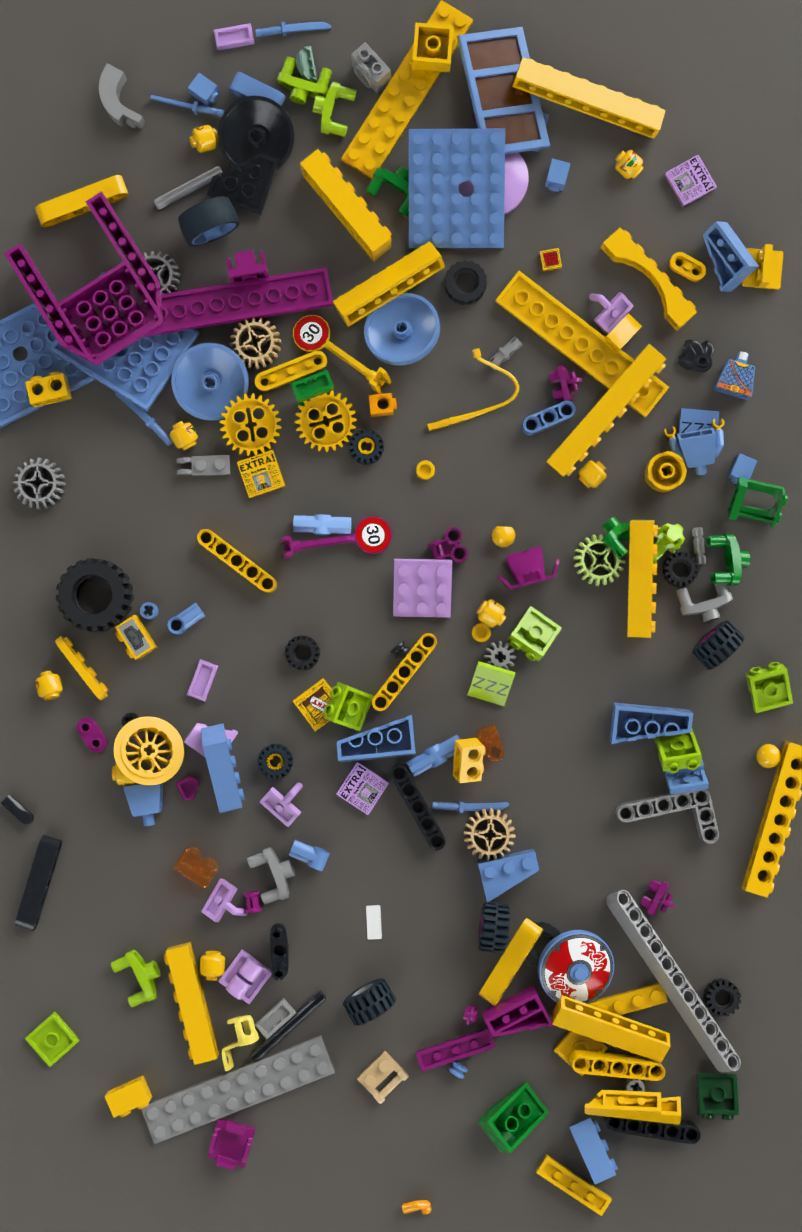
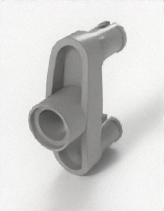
(707, 609)
(280, 871)

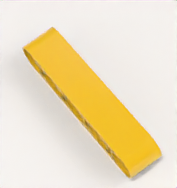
(74, 204)
(228, 558)
(407, 662)
(510, 961)
(608, 1060)

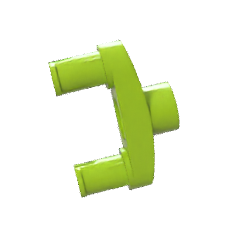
(301, 88)
(325, 106)
(144, 973)

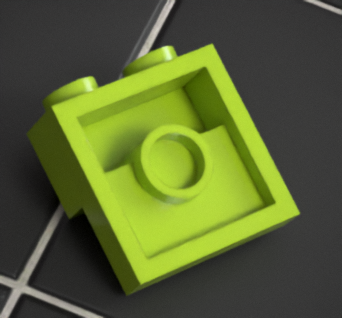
(534, 634)
(769, 687)
(348, 706)
(678, 752)

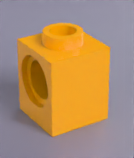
(376, 411)

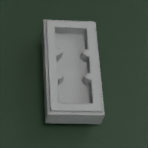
(275, 1018)

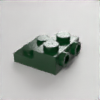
(717, 1095)

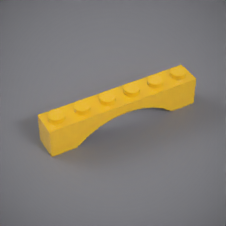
(623, 250)

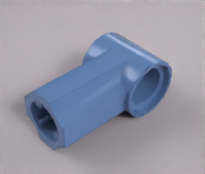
(187, 617)
(313, 856)

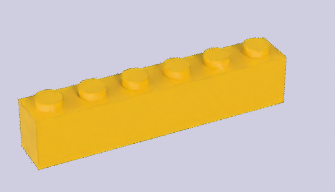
(389, 284)
(641, 578)
(192, 1003)
(611, 1028)

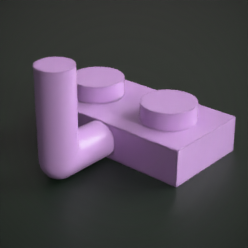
(613, 311)
(281, 806)
(220, 901)

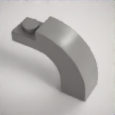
(110, 86)

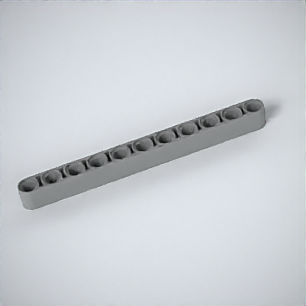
(673, 981)

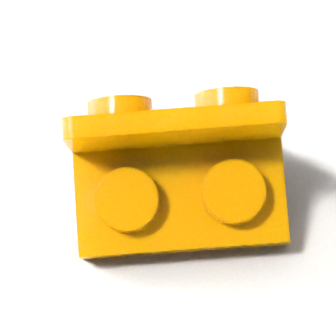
(769, 270)

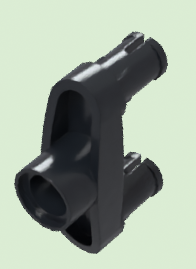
(279, 961)

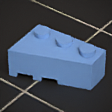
(729, 256)
(506, 872)
(593, 1150)

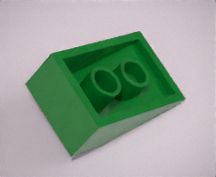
(513, 1118)

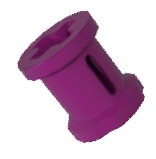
(252, 901)

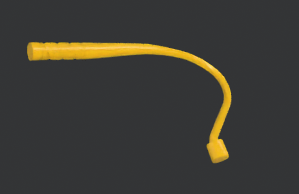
(453, 420)

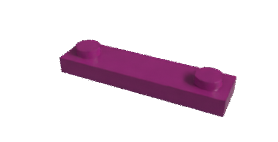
(455, 1049)

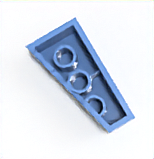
(637, 722)
(386, 741)
(221, 768)

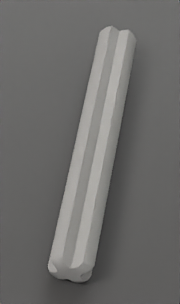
(186, 188)

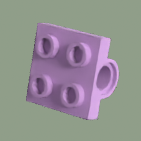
(245, 977)

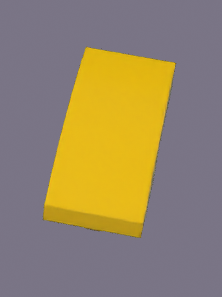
(623, 332)

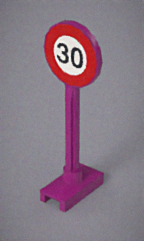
(370, 535)

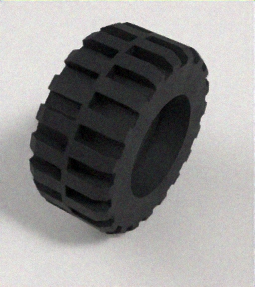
(70, 588)

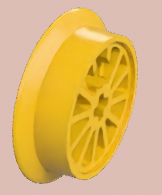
(145, 725)

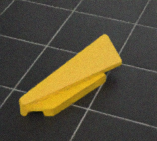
(636, 1106)

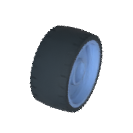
(208, 221)

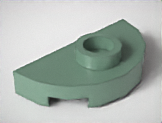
(306, 65)

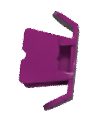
(527, 568)

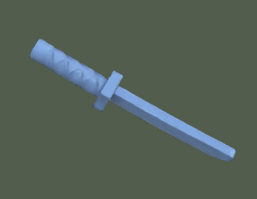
(299, 27)
(196, 108)
(150, 422)
(461, 806)

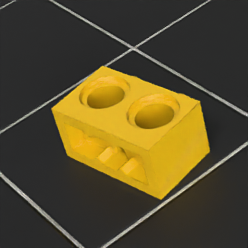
(48, 394)
(464, 760)

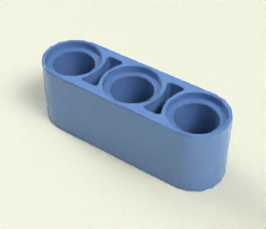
(247, 86)
(554, 411)

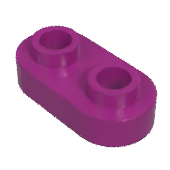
(93, 733)

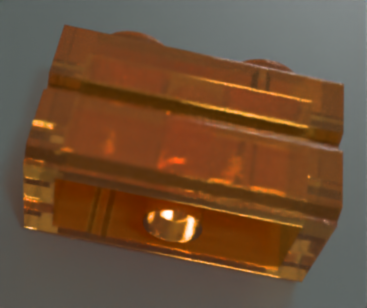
(196, 867)

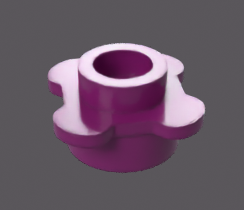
(470, 1014)

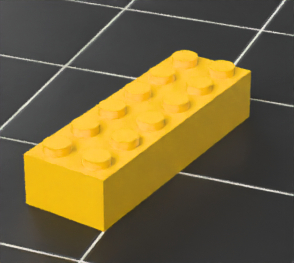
(346, 205)

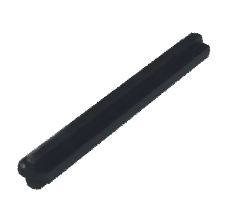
(292, 1023)

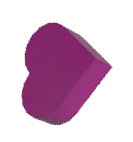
(187, 787)

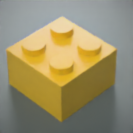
(432, 47)

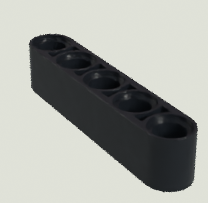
(422, 815)
(38, 883)
(658, 1132)

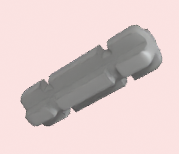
(699, 546)

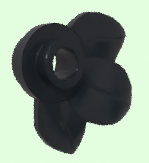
(694, 353)

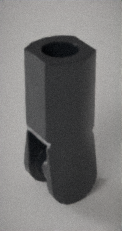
(17, 809)

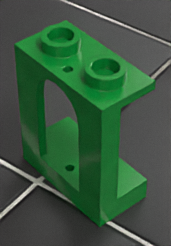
(305, 390)
(771, 515)

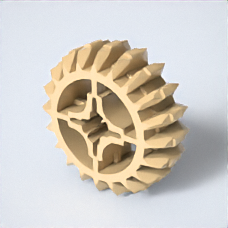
(263, 340)
(480, 833)

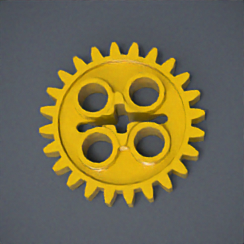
(267, 421)
(330, 437)

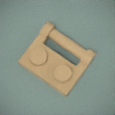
(377, 1072)

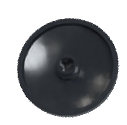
(256, 127)

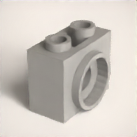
(370, 68)

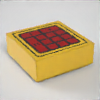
(550, 259)

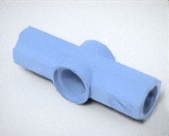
(322, 524)

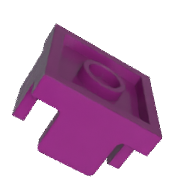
(247, 267)
(231, 1144)

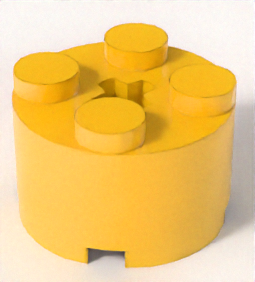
(675, 469)

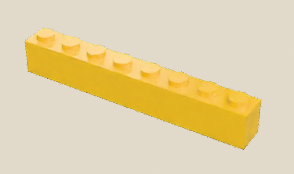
(588, 98)
(605, 411)

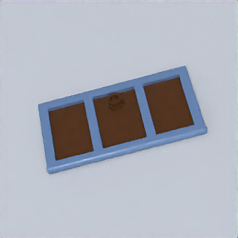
(490, 70)

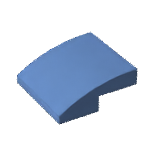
(687, 780)

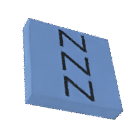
(696, 420)

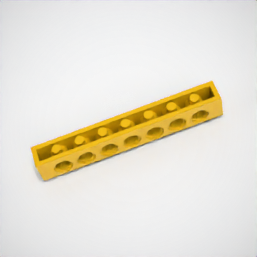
(767, 826)

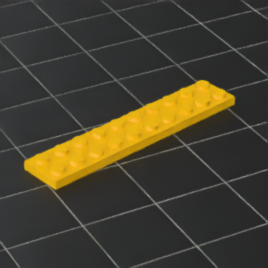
(399, 102)
(574, 338)

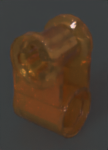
(490, 738)

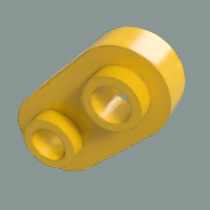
(687, 266)

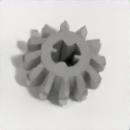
(504, 651)

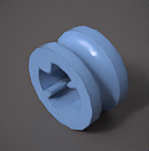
(155, 611)
(458, 1069)

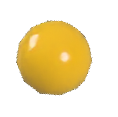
(503, 536)
(768, 756)

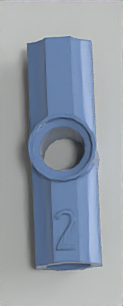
(433, 756)

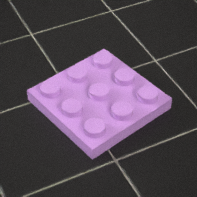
(422, 588)

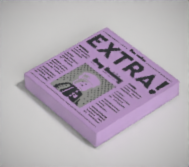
(690, 180)
(362, 788)

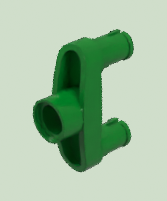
(398, 180)
(615, 532)
(734, 559)

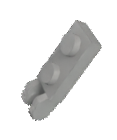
(206, 465)

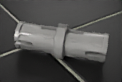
(505, 352)

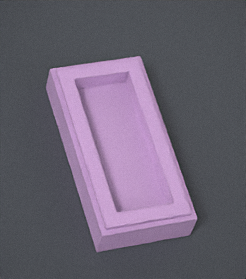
(234, 36)
(202, 680)

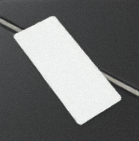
(373, 916)

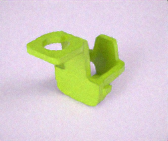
(668, 539)

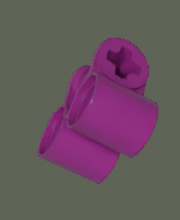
(447, 547)

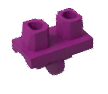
(562, 375)
(660, 889)

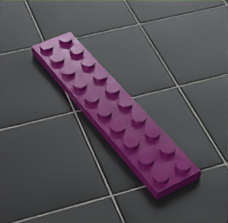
(244, 301)

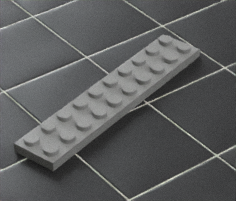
(238, 1089)

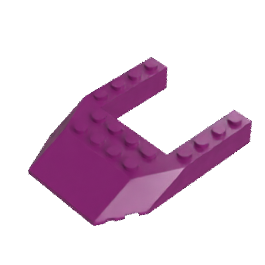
(108, 310)

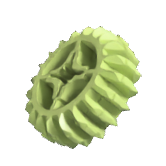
(592, 554)

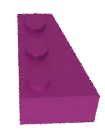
(517, 1013)

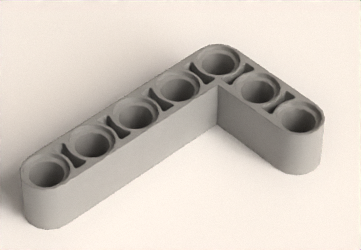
(672, 806)

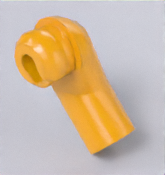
(423, 1205)

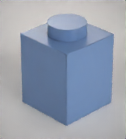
(204, 90)
(557, 175)
(741, 467)

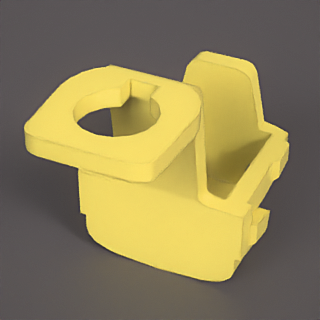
(249, 1037)

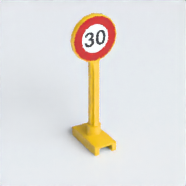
(313, 334)

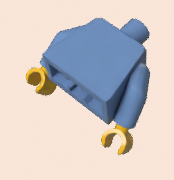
(698, 447)

